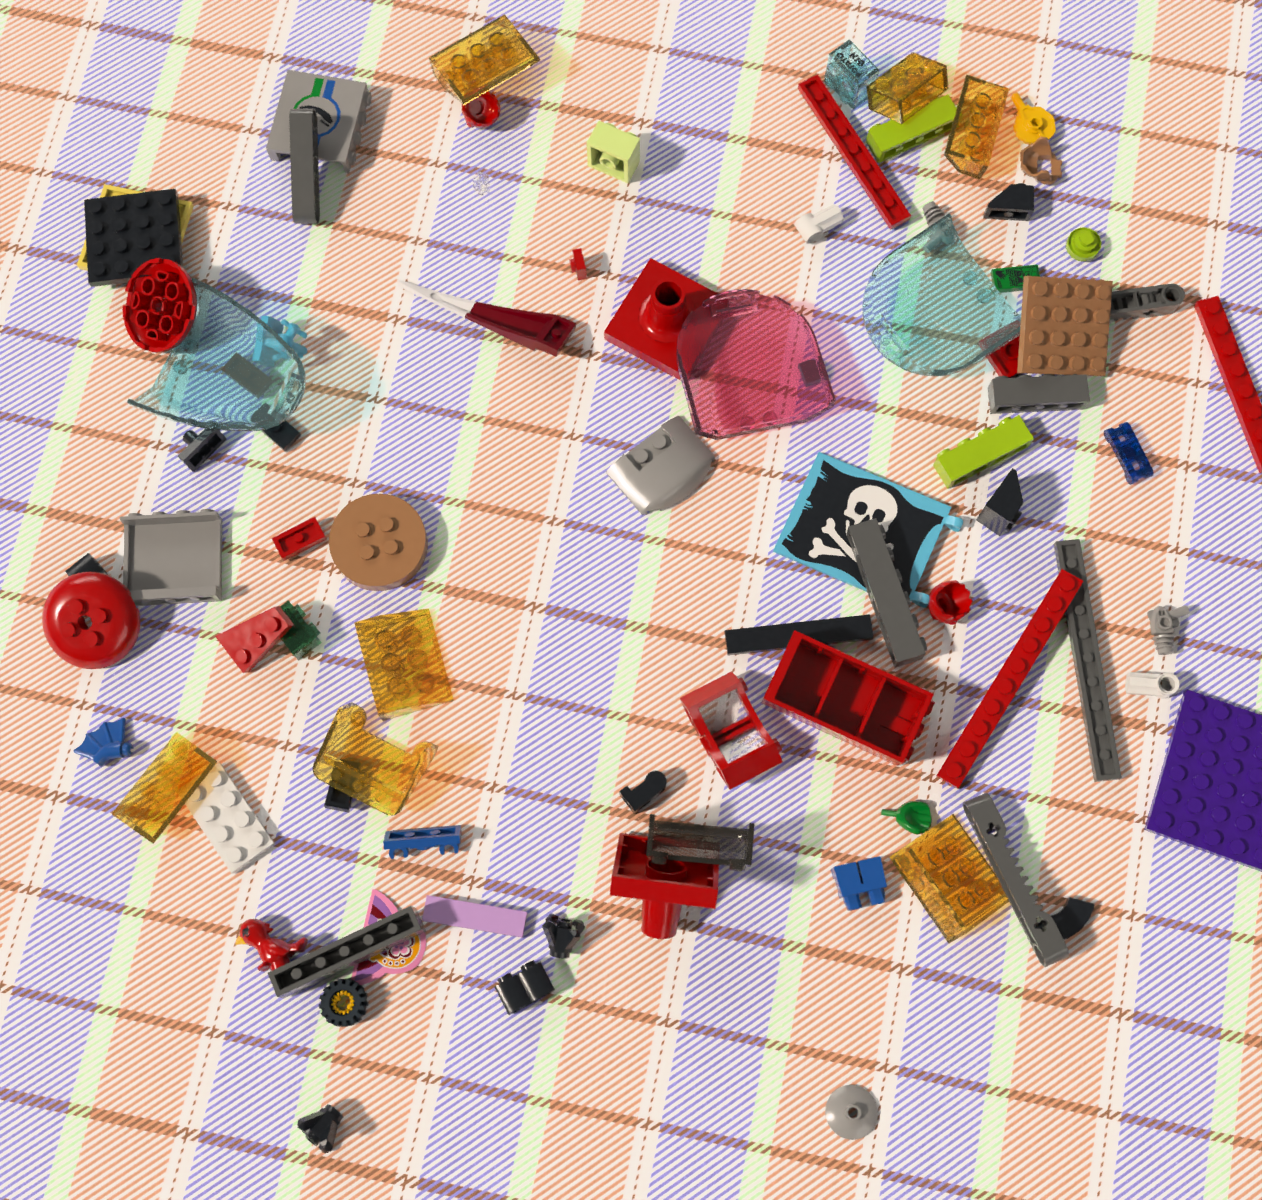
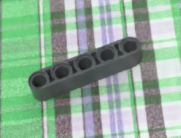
(304, 166)

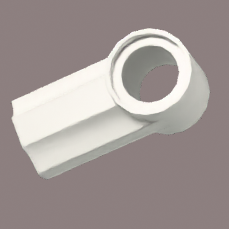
(814, 225)
(1149, 684)

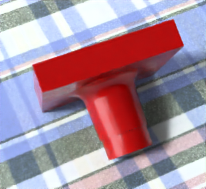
(654, 315)
(661, 886)

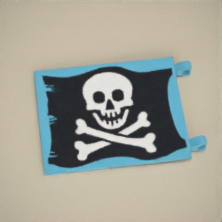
(843, 496)

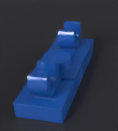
(422, 839)

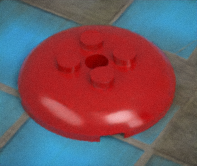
(160, 306)
(112, 616)

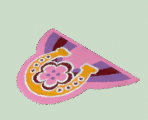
(394, 960)

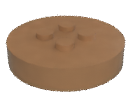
(378, 542)

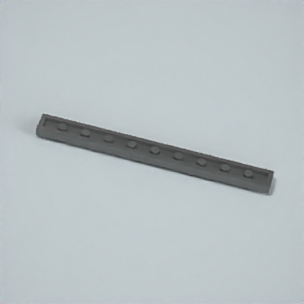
(1088, 667)

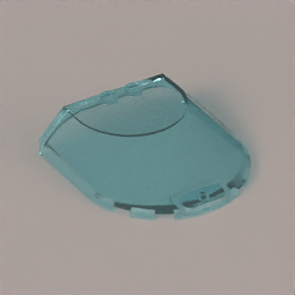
(935, 306)

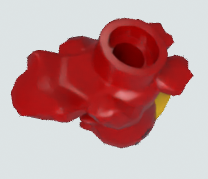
(271, 950)

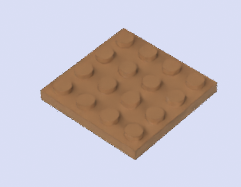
(1064, 326)

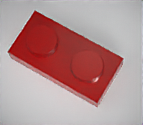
(299, 538)

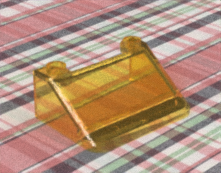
(369, 765)

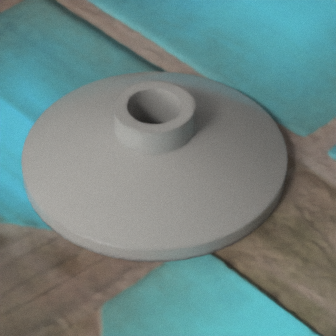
(837, 1112)

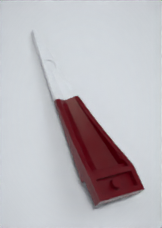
(526, 328)

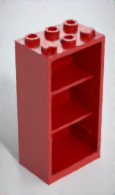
(848, 699)

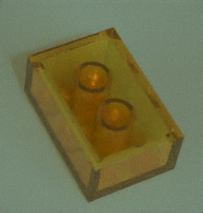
(907, 87)

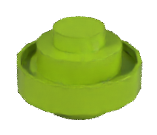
(1083, 244)

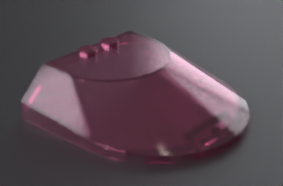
(750, 366)

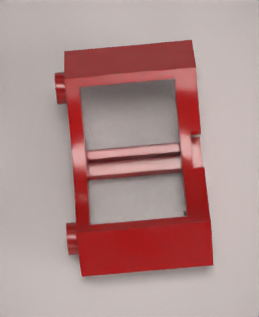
(731, 730)

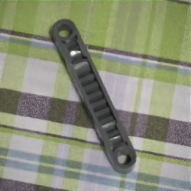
(1146, 301)
(1046, 942)

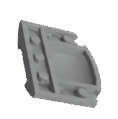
(662, 467)

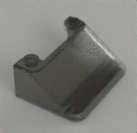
(700, 844)

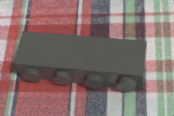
(1038, 393)

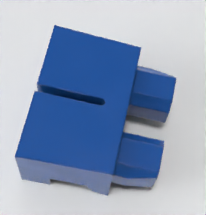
(860, 878)

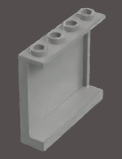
(173, 557)

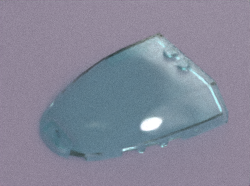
(227, 371)

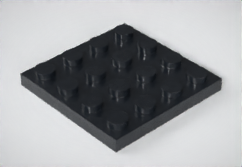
(129, 232)

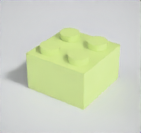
(613, 151)

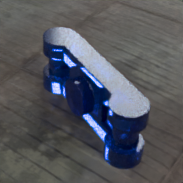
(1129, 452)

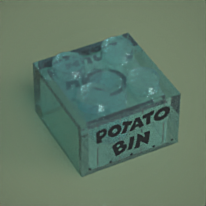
(849, 73)

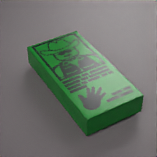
(1012, 278)

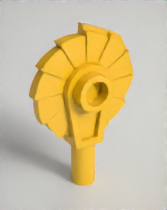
(1032, 122)

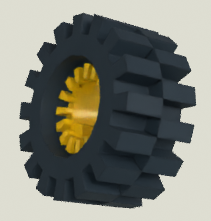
(332, 995)

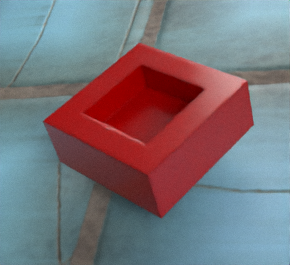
(577, 264)

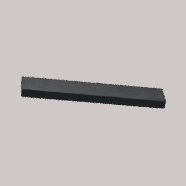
(778, 636)

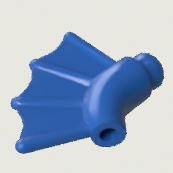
(105, 743)

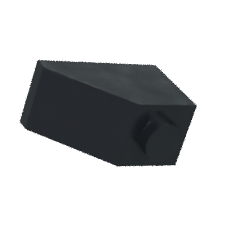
(1013, 204)

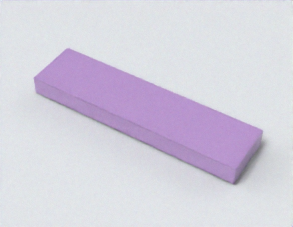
(474, 916)

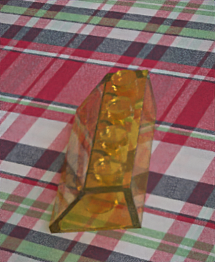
(975, 126)
(164, 787)

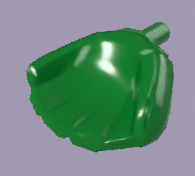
(912, 816)

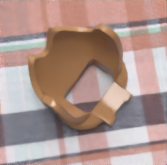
(1040, 151)

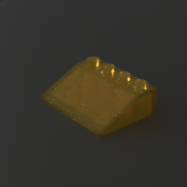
(482, 60)
(403, 663)
(950, 878)

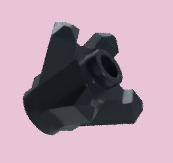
(562, 935)
(321, 1127)

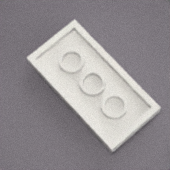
(228, 820)

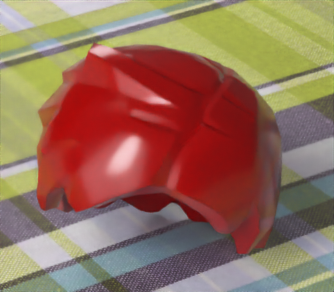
(482, 111)
(949, 602)

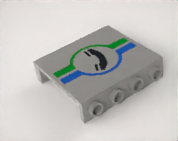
(339, 112)

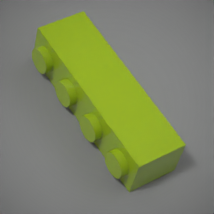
(895, 138)
(982, 451)

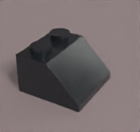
(1004, 505)

